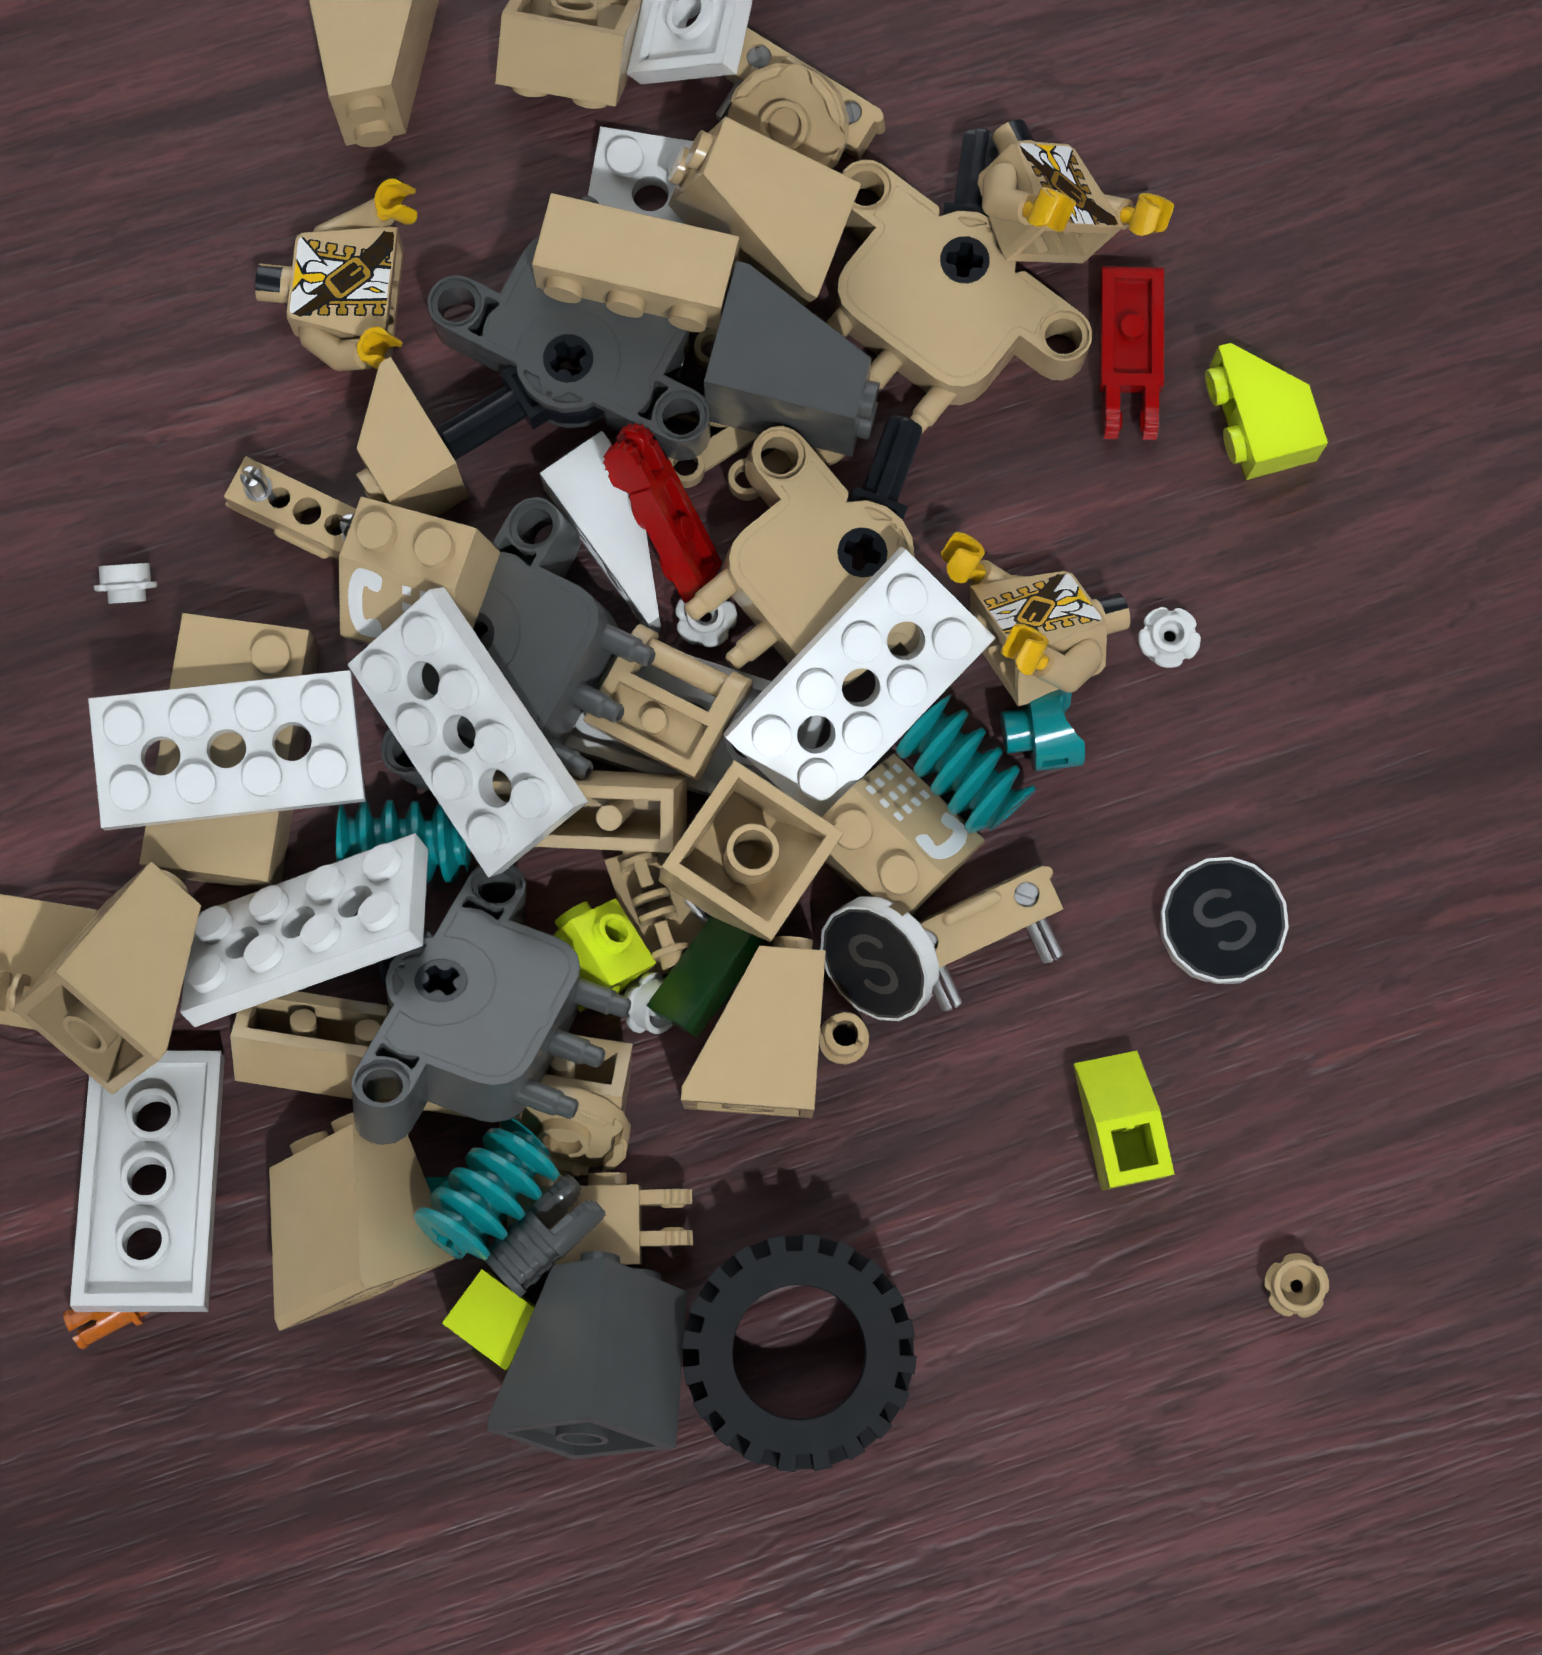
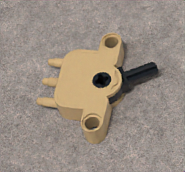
(924, 320)
(794, 559)

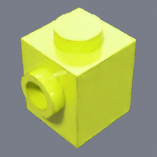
(605, 944)
(491, 1318)

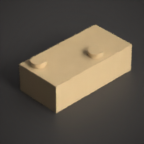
(241, 848)

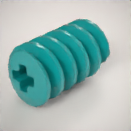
(963, 768)
(438, 834)
(486, 1190)

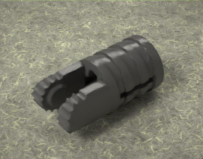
(533, 1247)

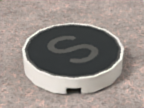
(1223, 920)
(879, 959)

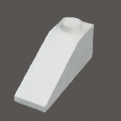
(605, 524)

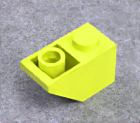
(1267, 413)
(1123, 1121)

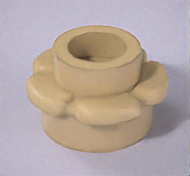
(1314, 1286)

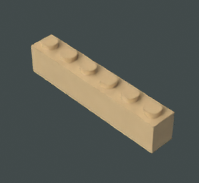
(319, 1041)

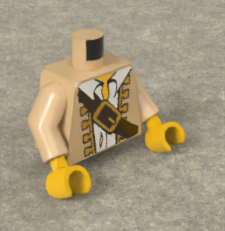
(1051, 206)
(346, 282)
(1042, 623)

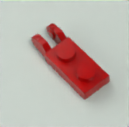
(1131, 344)
(662, 509)

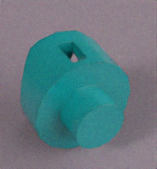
(1044, 733)

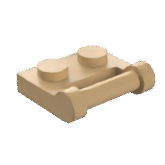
(664, 723)

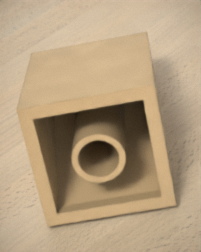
(372, 62)
(770, 197)
(119, 980)
(766, 1039)
(345, 1223)

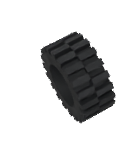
(885, 1371)

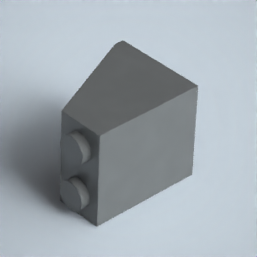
(787, 369)
(596, 1363)

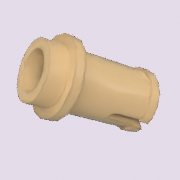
(836, 1052)

